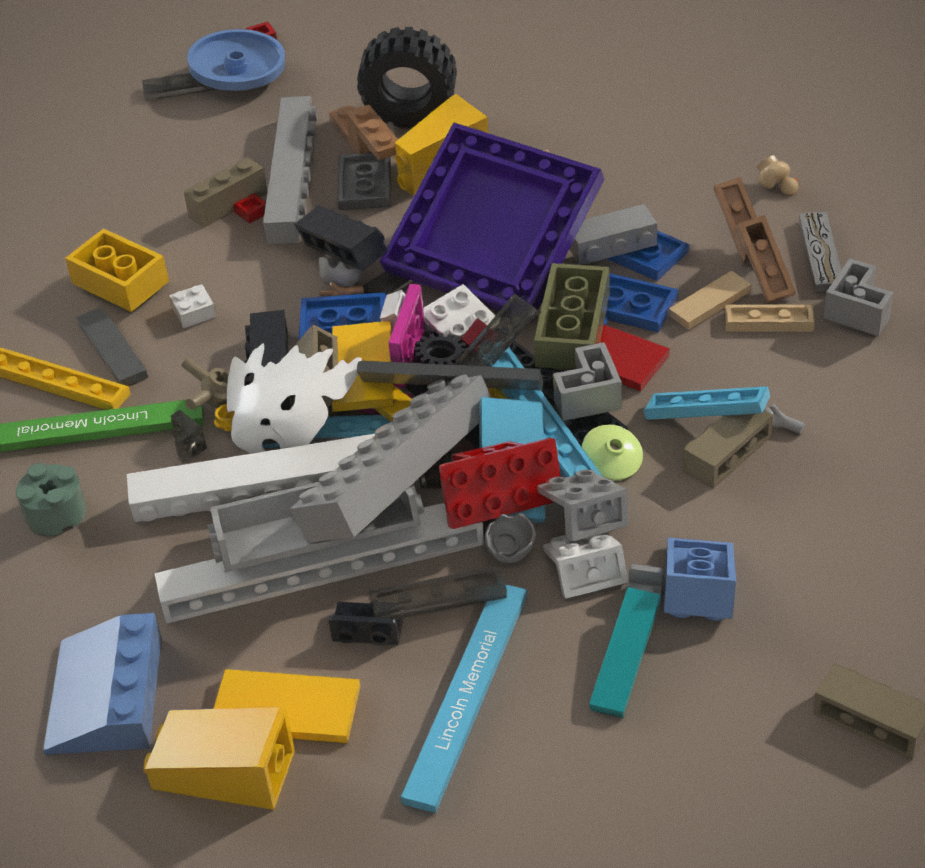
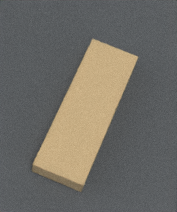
(709, 300)
(769, 318)

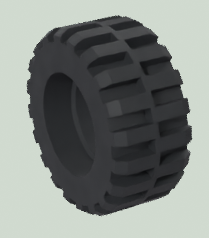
(409, 50)

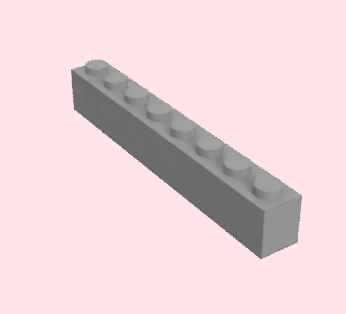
(290, 169)

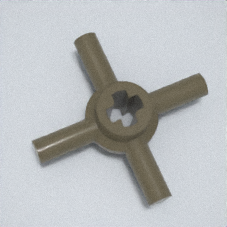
(212, 385)

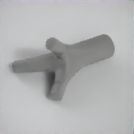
(784, 421)

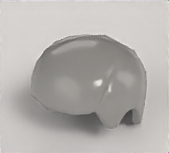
(335, 271)
(510, 538)

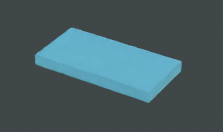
(515, 422)

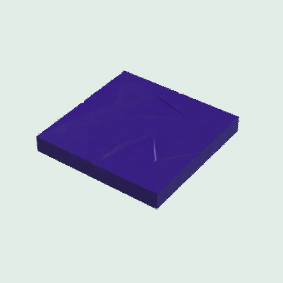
(492, 218)

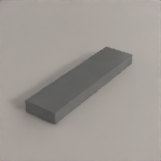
(112, 347)

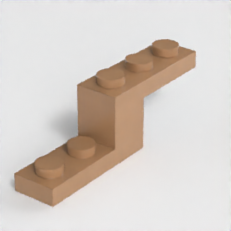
(364, 131)
(754, 240)

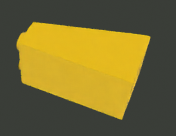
(420, 144)
(223, 755)

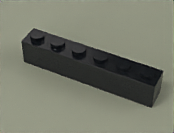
(271, 330)

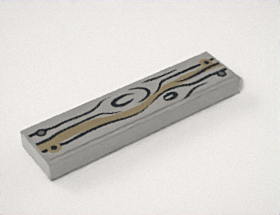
(819, 249)

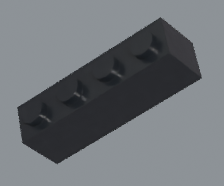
(341, 237)

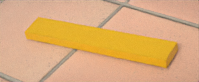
(62, 380)

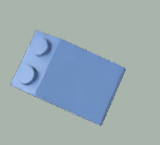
(699, 579)

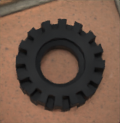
(438, 349)

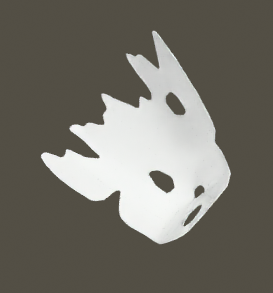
(272, 386)

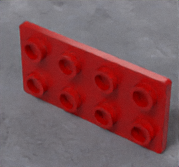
(497, 480)

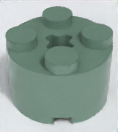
(51, 498)

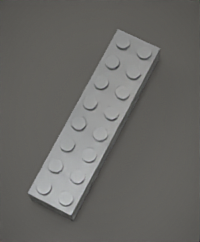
(390, 460)

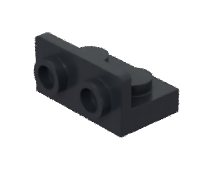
(357, 624)

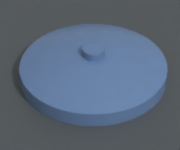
(236, 59)

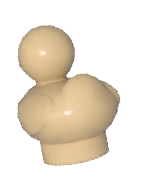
(775, 172)

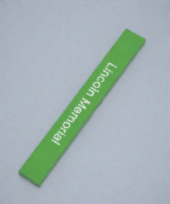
(93, 425)

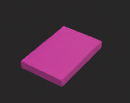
(408, 328)

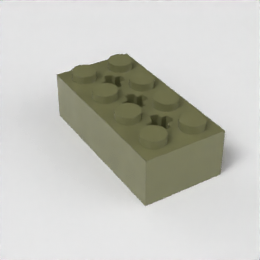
(571, 313)

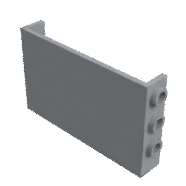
(266, 530)

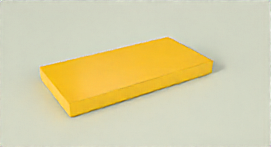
(369, 343)
(315, 705)

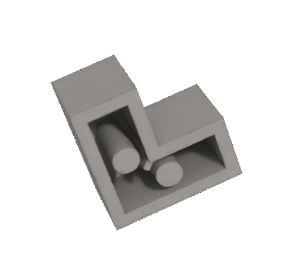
(856, 301)
(590, 387)

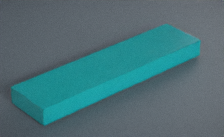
(625, 652)

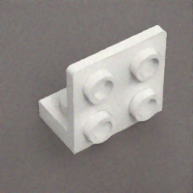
(455, 313)
(587, 563)

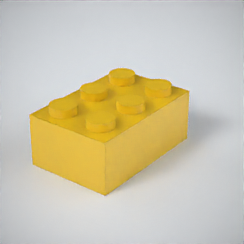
(117, 269)

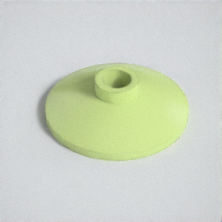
(612, 463)

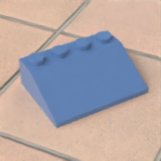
(105, 687)

